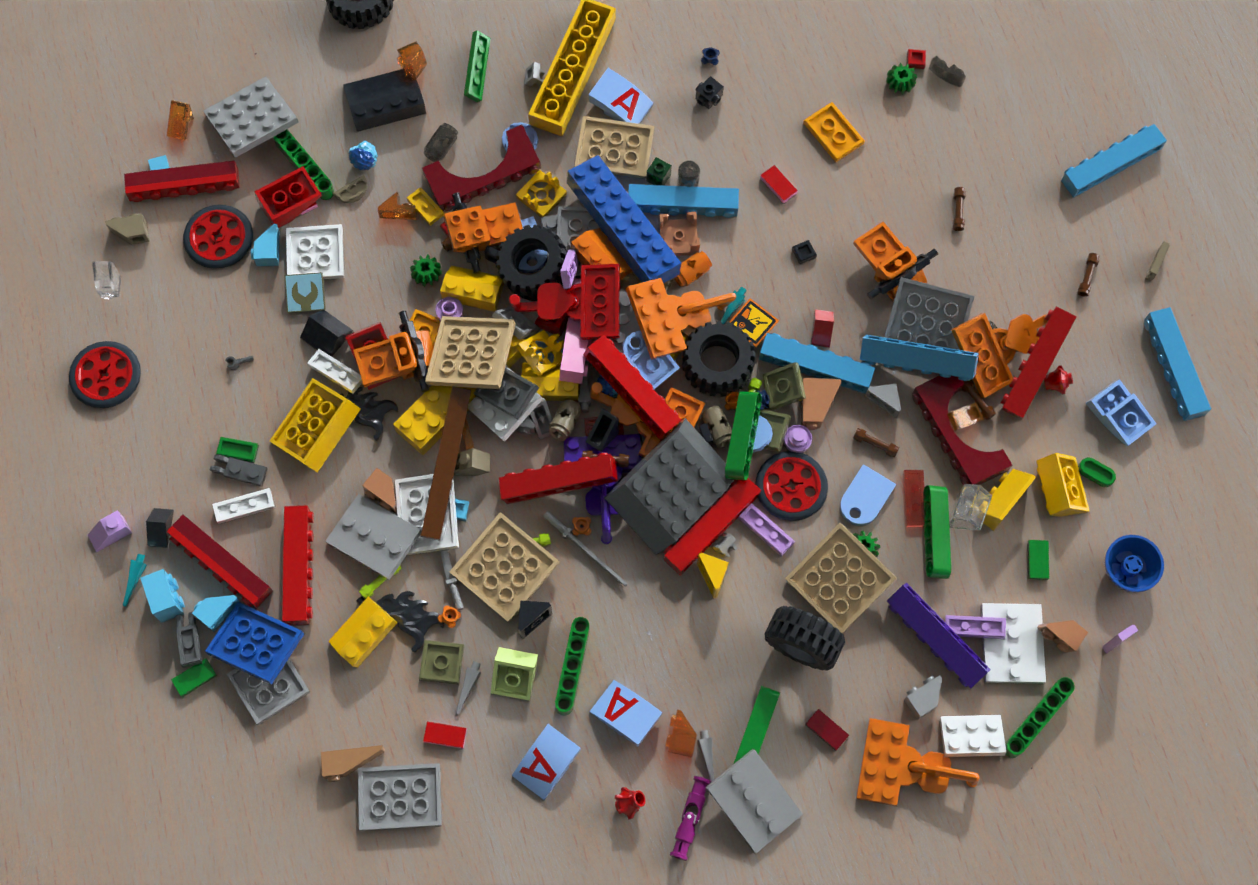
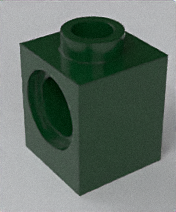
(658, 172)

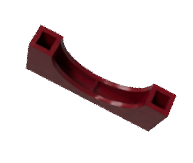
(518, 162)
(972, 465)

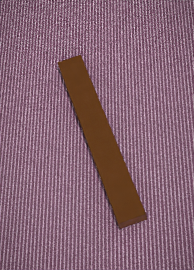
(445, 463)

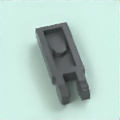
(240, 470)
(188, 641)

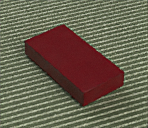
(827, 729)

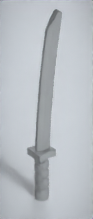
(567, 532)
(451, 581)

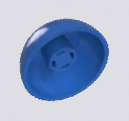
(1138, 555)

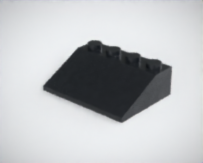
(384, 99)

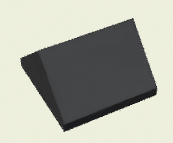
(325, 332)
(532, 615)

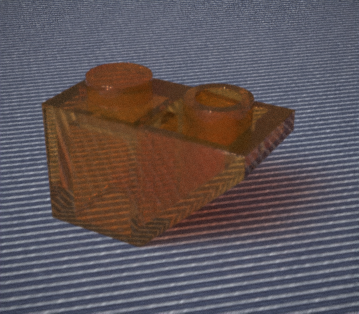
(412, 60)
(683, 736)

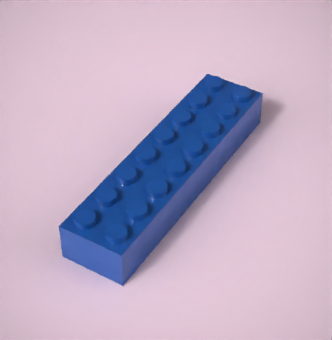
(622, 221)

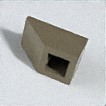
(130, 229)
(472, 463)

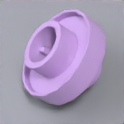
(449, 307)
(798, 439)

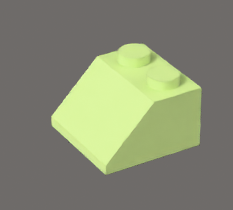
(514, 673)

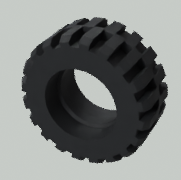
(359, 13)
(517, 247)
(724, 336)
(805, 638)

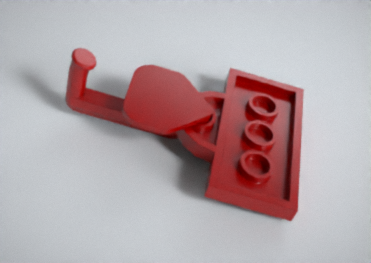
(595, 306)

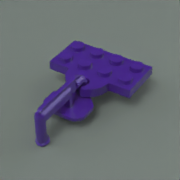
(594, 499)

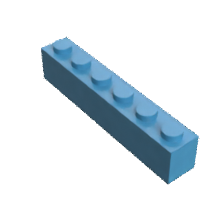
(1113, 160)
(685, 199)
(919, 356)
(817, 362)
(1177, 364)

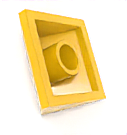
(713, 572)

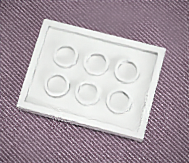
(412, 501)
(1021, 653)

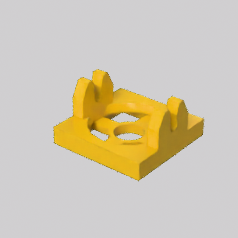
(554, 183)
(533, 359)

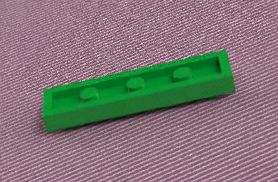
(477, 66)

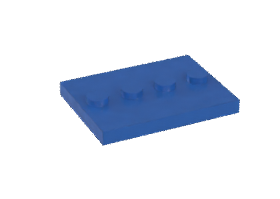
(254, 642)

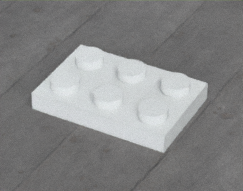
(972, 736)

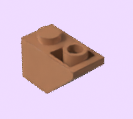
(382, 488)
(1066, 634)

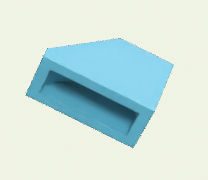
(267, 248)
(214, 610)

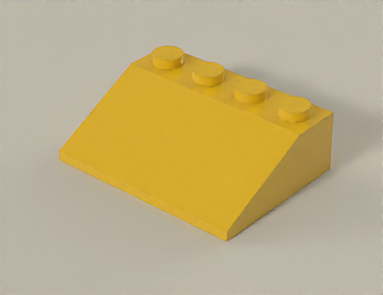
(315, 424)

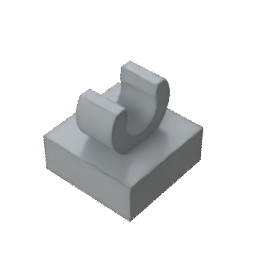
(533, 75)
(723, 542)

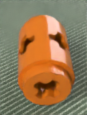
(697, 265)

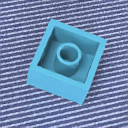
(162, 595)

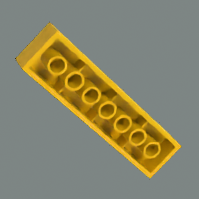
(572, 66)
(425, 419)

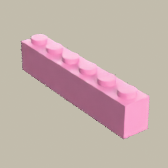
(573, 360)

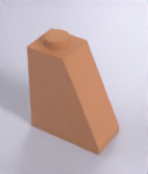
(818, 400)

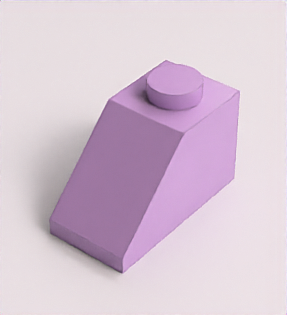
(109, 531)

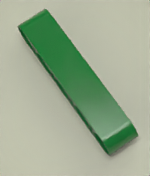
(299, 156)
(743, 435)
(937, 532)
(572, 656)
(1047, 713)
(758, 722)

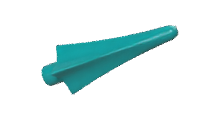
(732, 307)
(136, 569)

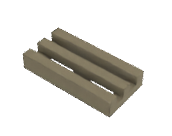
(1158, 259)

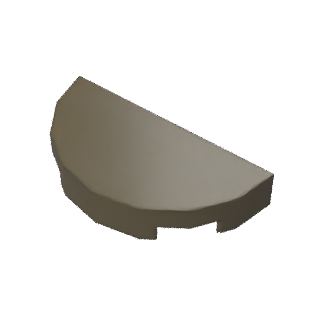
(353, 191)

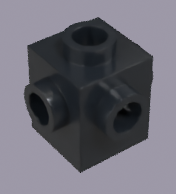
(709, 93)

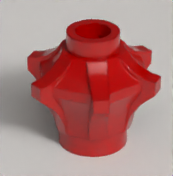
(1058, 380)
(629, 802)

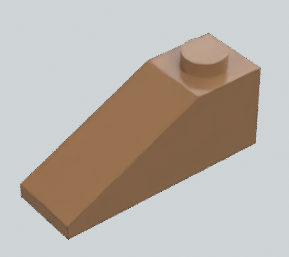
(346, 761)

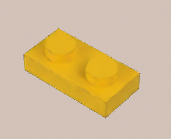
(425, 206)

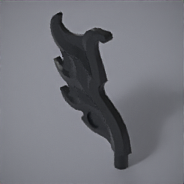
(371, 411)
(409, 615)

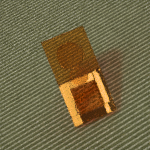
(179, 118)
(392, 210)

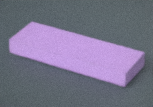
(569, 268)
(766, 529)
(977, 626)
(1120, 638)

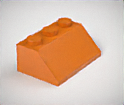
(595, 248)

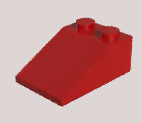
(287, 197)
(365, 337)

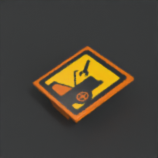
(754, 321)

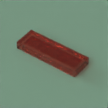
(914, 498)

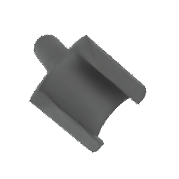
(235, 365)

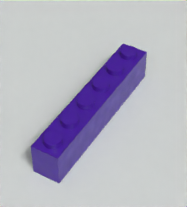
(938, 636)

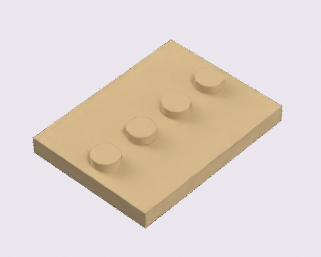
(620, 144)

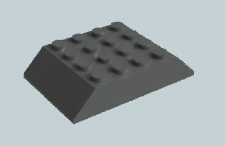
(670, 487)

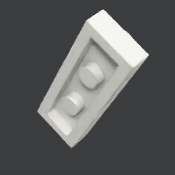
(335, 371)
(243, 506)

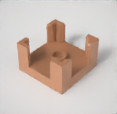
(680, 234)

